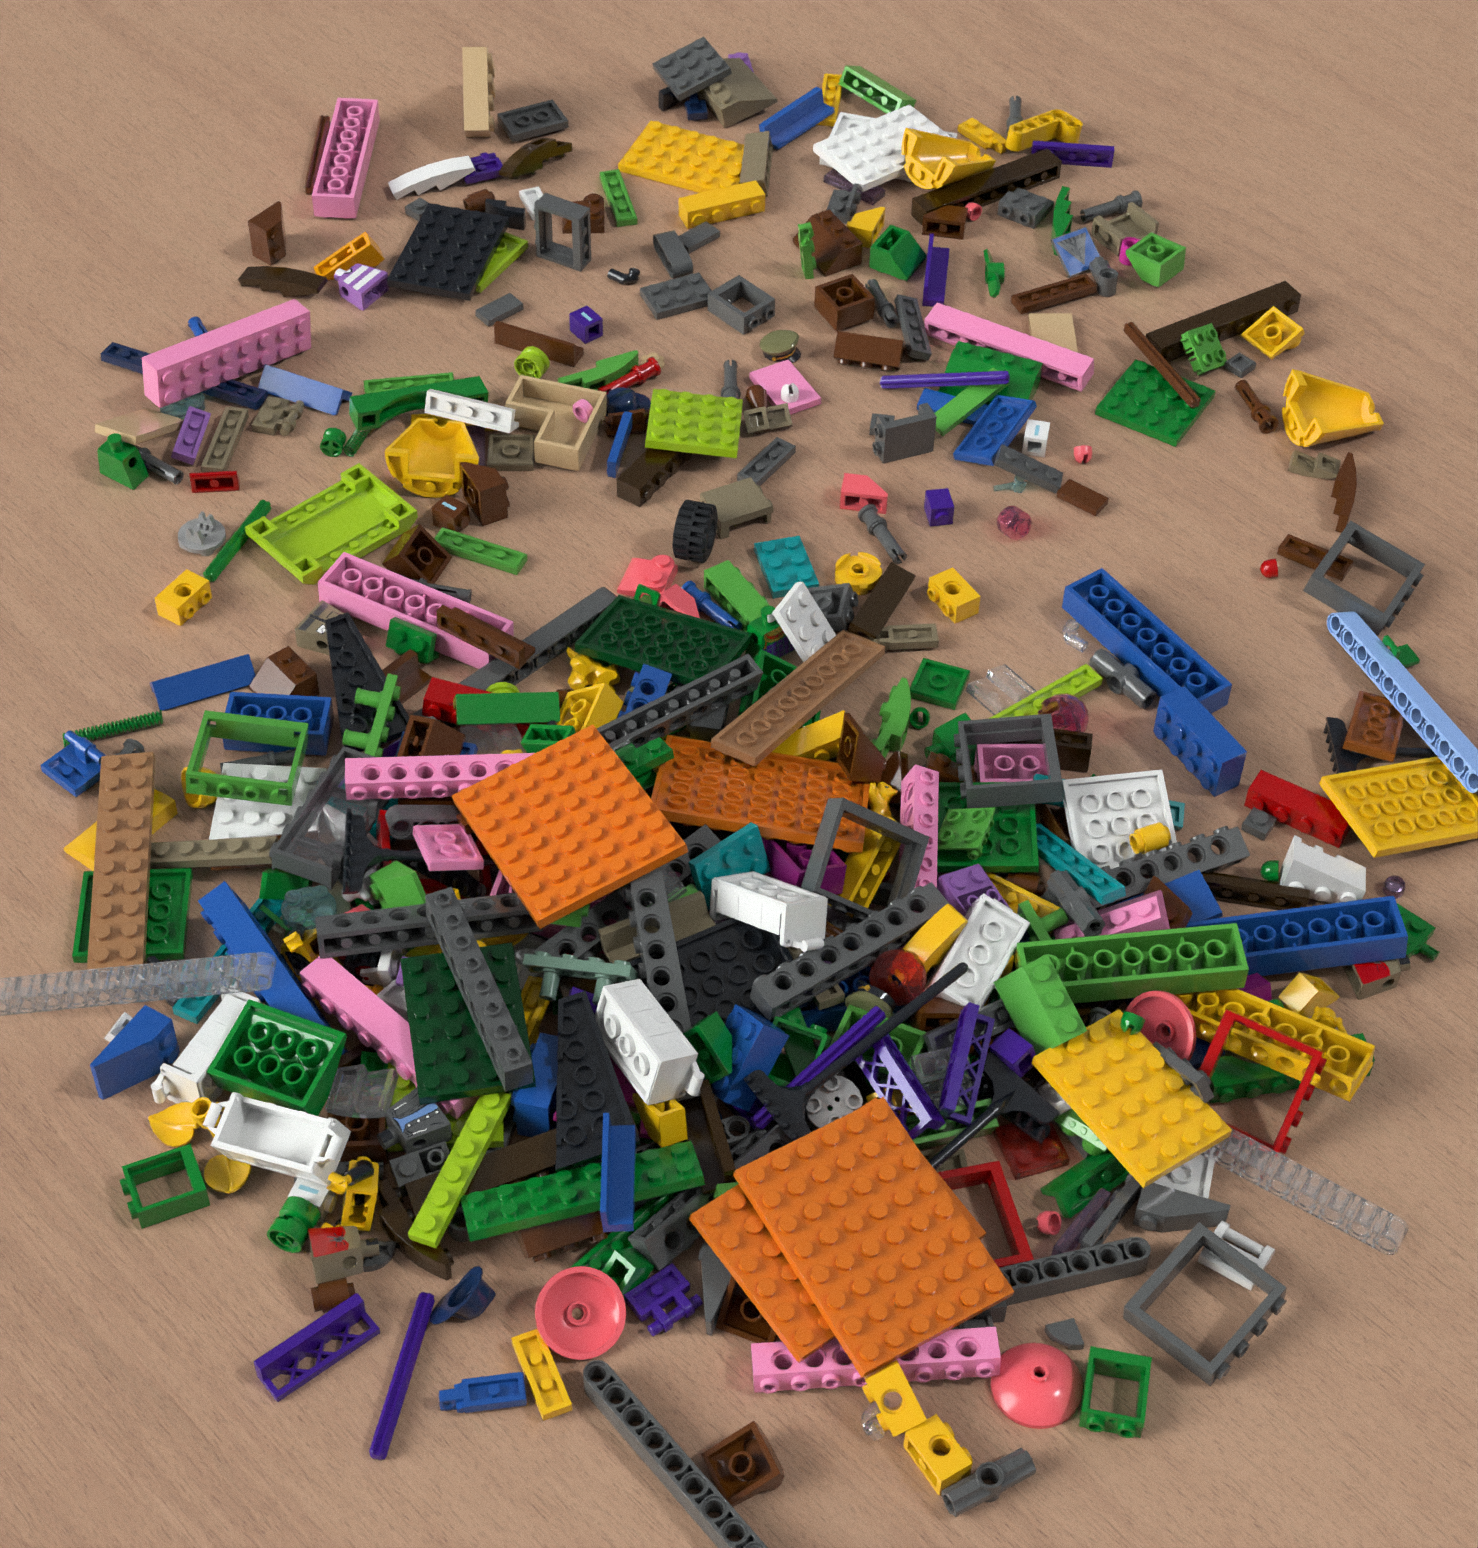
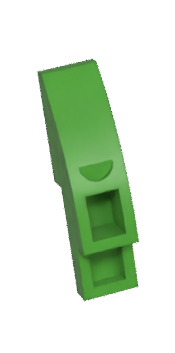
(604, 373)
(894, 719)

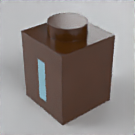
(450, 514)

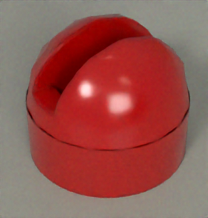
(1269, 568)

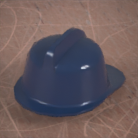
(626, 399)
(465, 1300)

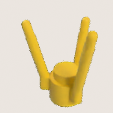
(1328, 1017)

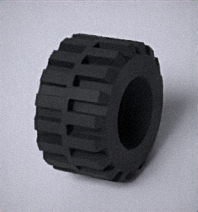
(695, 531)

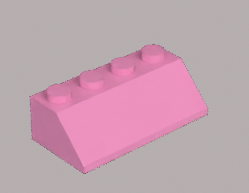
(1134, 915)

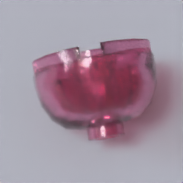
(1067, 712)

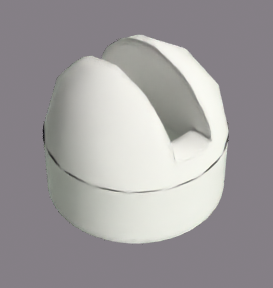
(789, 398)

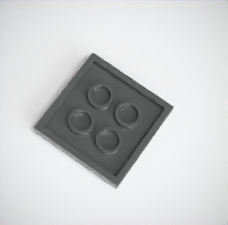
(691, 68)

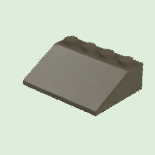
(736, 94)

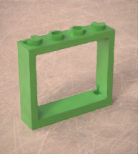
(250, 730)

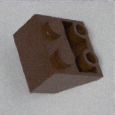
(430, 738)

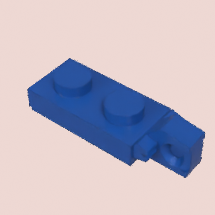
(485, 1393)

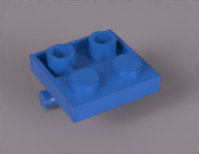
(76, 765)

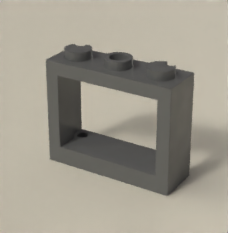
(581, 232)

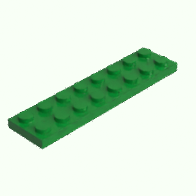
(575, 1192)

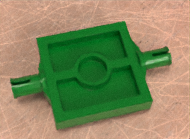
(1418, 933)

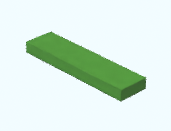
(618, 198)
(386, 384)
(964, 405)
(481, 551)

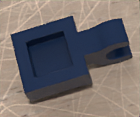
(696, 108)

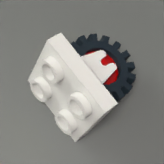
(375, 967)

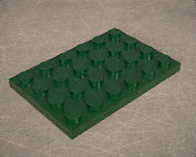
(671, 641)
(444, 1038)

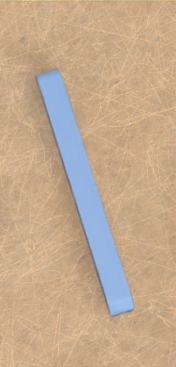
(1407, 696)

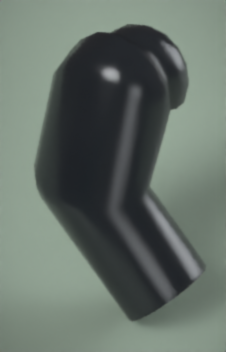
(624, 278)

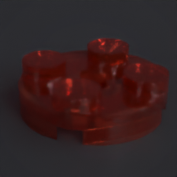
(908, 964)

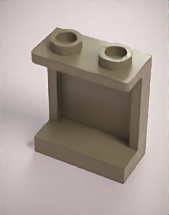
(1134, 224)
(737, 504)

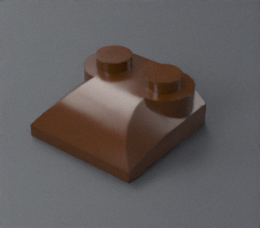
(596, 205)
(744, 1464)

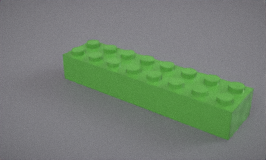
(1144, 962)

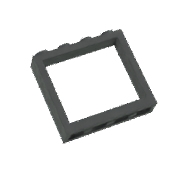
(1379, 549)
(1008, 730)
(908, 869)
(1237, 1346)

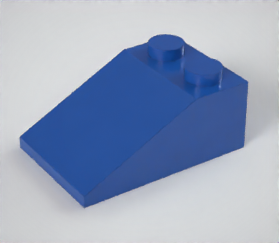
(135, 1053)

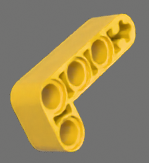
(1044, 127)

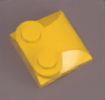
(1274, 333)

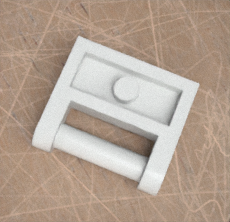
(1215, 1263)

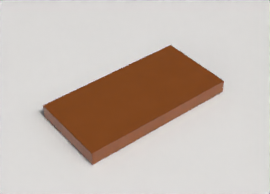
(1374, 727)

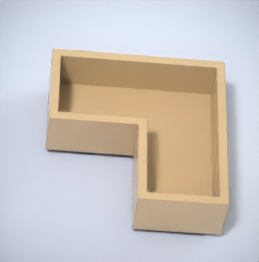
(478, 91)
(549, 409)

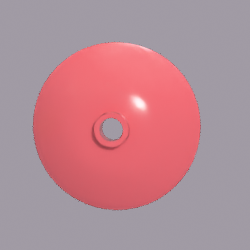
(1164, 1011)
(601, 1310)
(1034, 1399)

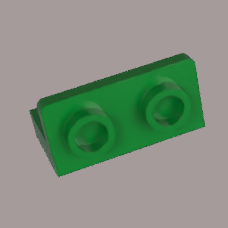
(406, 636)

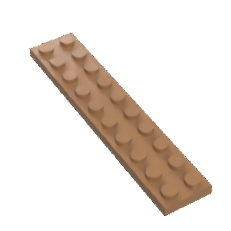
(797, 698)
(122, 861)

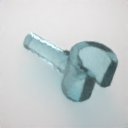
(1017, 485)

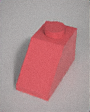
(861, 491)
(678, 600)

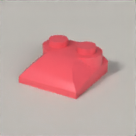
(653, 573)

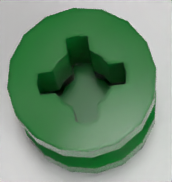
(332, 442)

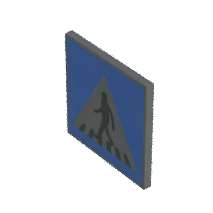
(1075, 251)

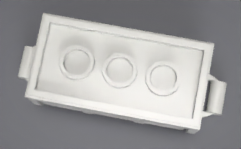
(771, 906)
(986, 949)
(647, 1043)
(189, 1076)
(277, 1138)

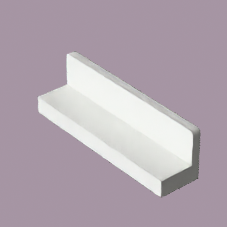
(470, 411)

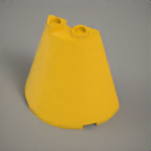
(940, 159)
(1325, 410)
(429, 457)

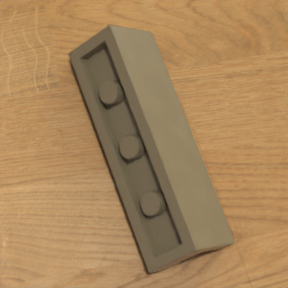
(757, 159)
(688, 917)

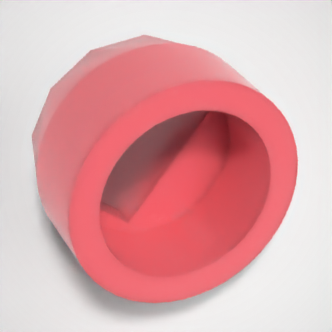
(974, 211)
(1083, 453)
(1049, 1222)

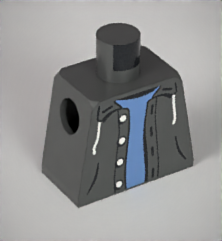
(414, 1125)

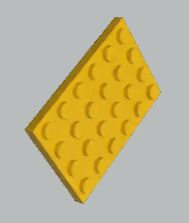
(683, 158)
(1404, 806)
(1131, 1099)

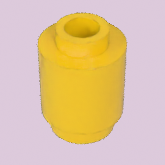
(1150, 838)

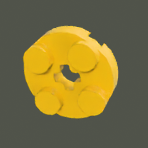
(860, 582)

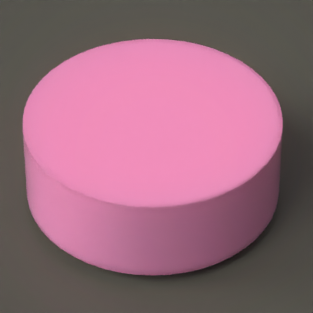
(582, 410)

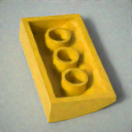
(83, 846)

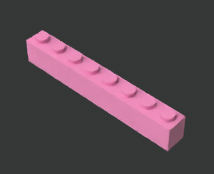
(1058, 362)
(370, 1019)

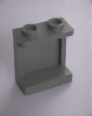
(905, 436)

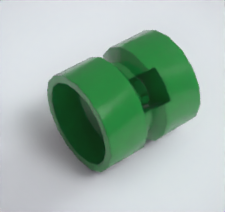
(291, 1227)

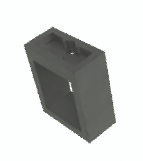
(721, 306)

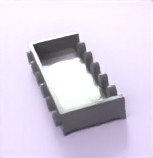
(316, 836)

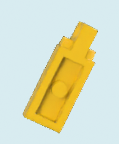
(982, 135)

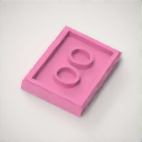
(776, 376)
(447, 847)

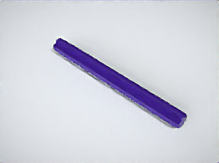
(944, 379)
(836, 1050)
(401, 1376)

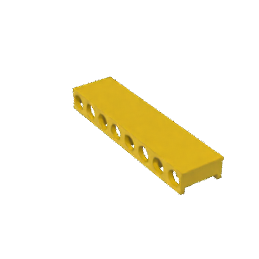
(1346, 1056)

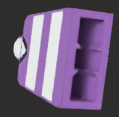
(361, 284)

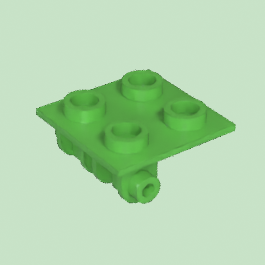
(1205, 347)
(966, 830)

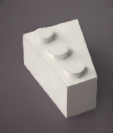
(1325, 876)

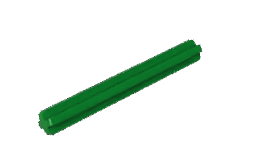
(235, 542)

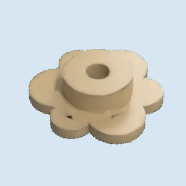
(660, 359)

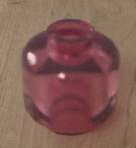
(1014, 522)

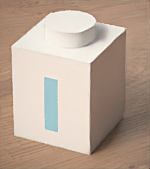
(1036, 438)
(316, 1194)

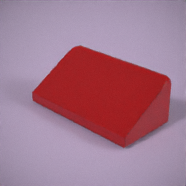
(214, 481)

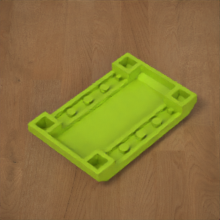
(346, 517)

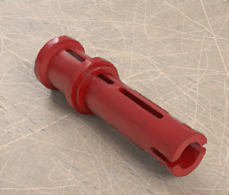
(637, 375)

